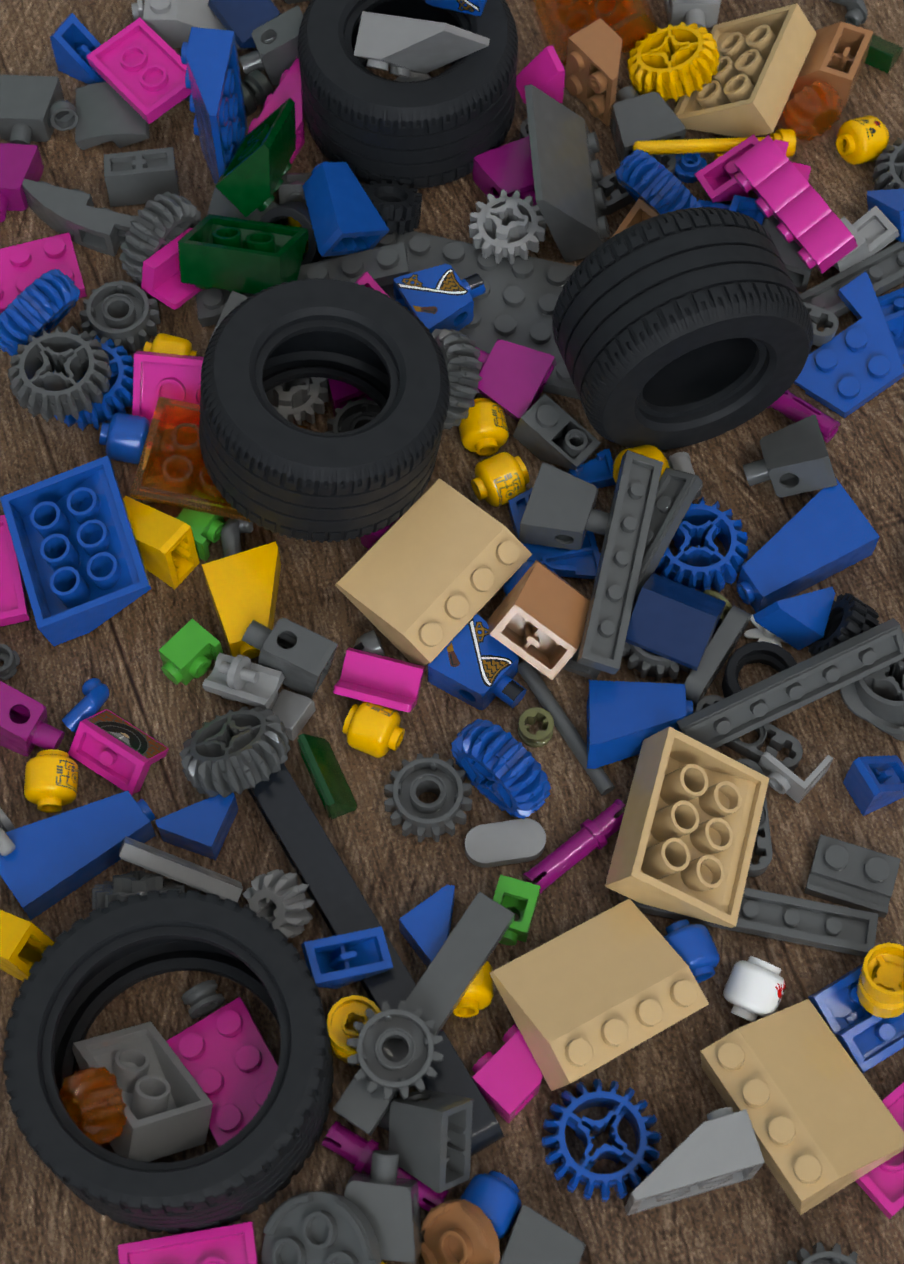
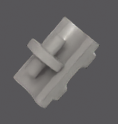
(244, 681)

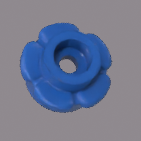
(688, 165)

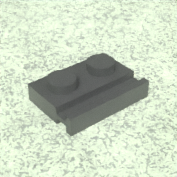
(852, 876)

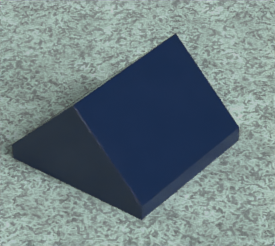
(243, 17)
(674, 621)

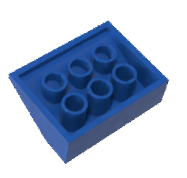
(215, 94)
(75, 550)

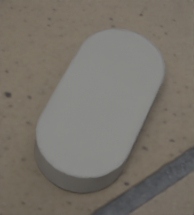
(505, 843)

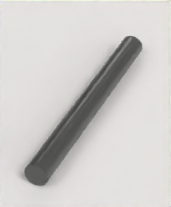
(564, 726)

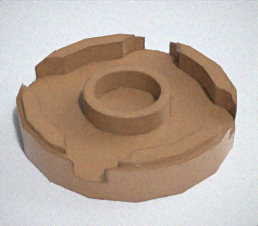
(459, 1235)

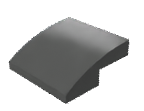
(106, 118)

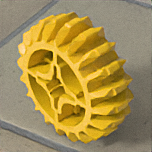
(674, 61)

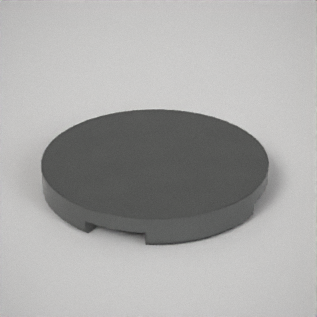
(319, 1230)

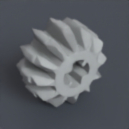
(280, 901)

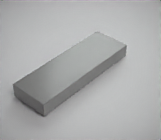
(180, 869)

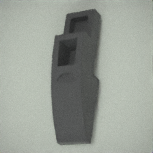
(74, 213)

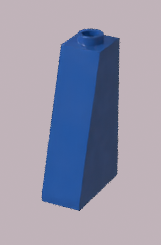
(809, 548)
(71, 849)

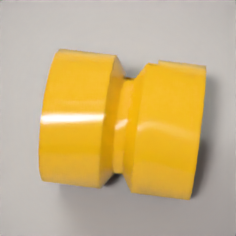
(882, 981)
(341, 1021)

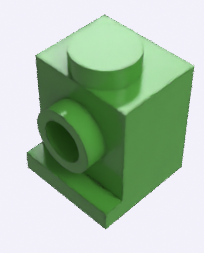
(205, 529)
(189, 653)
(521, 899)

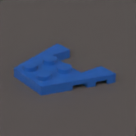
(857, 360)
(568, 562)

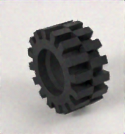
(396, 204)
(846, 620)

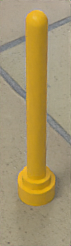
(710, 145)

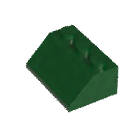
(261, 162)
(241, 254)

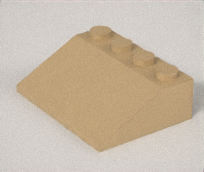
(754, 76)
(433, 572)
(688, 829)
(596, 992)
(805, 1103)

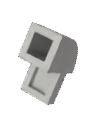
(871, 234)

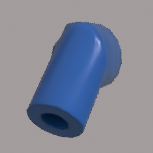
(95, 697)

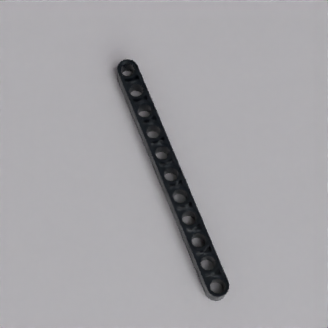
(347, 912)

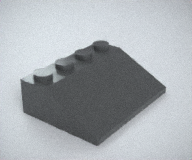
(566, 175)

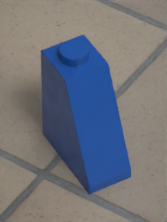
(341, 211)
(626, 714)

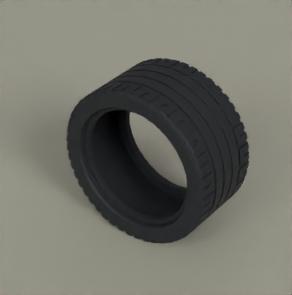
(97, 964)

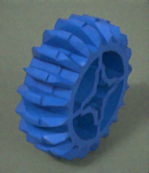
(652, 182)
(37, 307)
(120, 390)
(705, 566)
(501, 768)
(584, 1126)

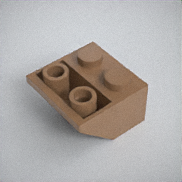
(836, 58)
(594, 68)
(541, 620)

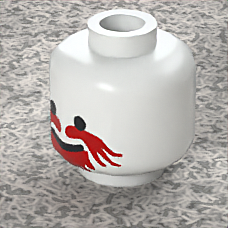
(754, 988)

